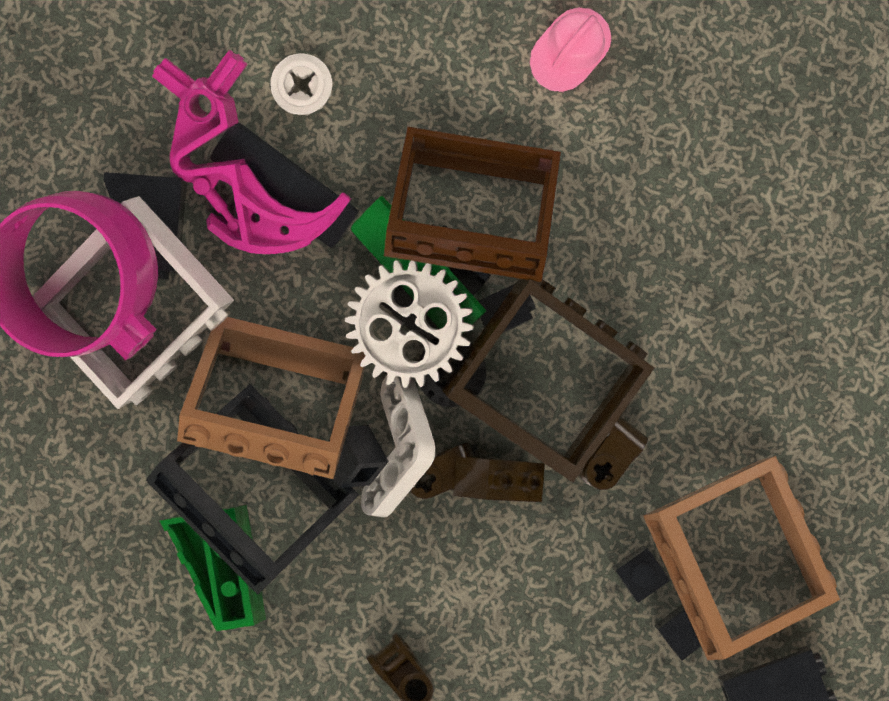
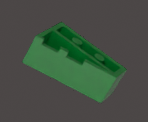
(220, 589)

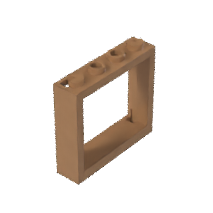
(259, 442)
(691, 583)

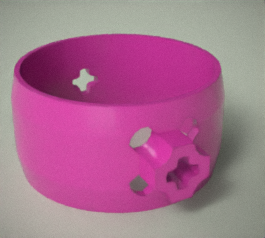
(137, 270)

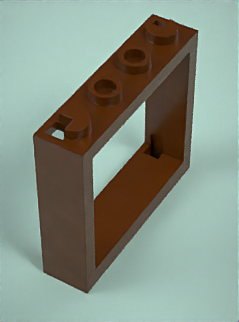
(466, 248)

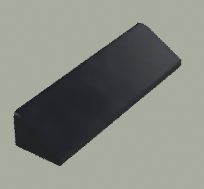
(283, 179)

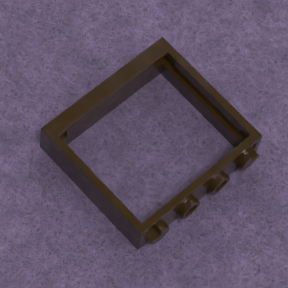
(602, 420)

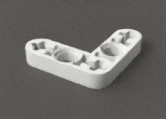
(412, 452)

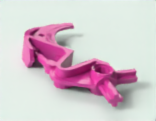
(197, 128)

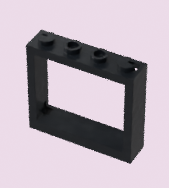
(216, 525)

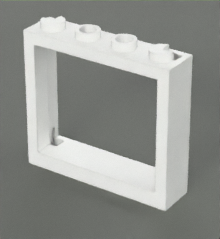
(98, 364)

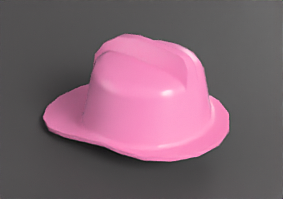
(570, 49)

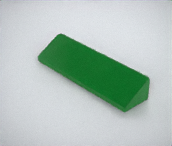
(371, 231)

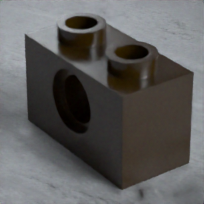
(498, 479)

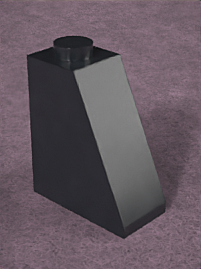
(162, 194)

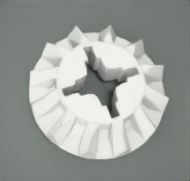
(302, 66)

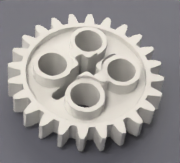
(390, 353)

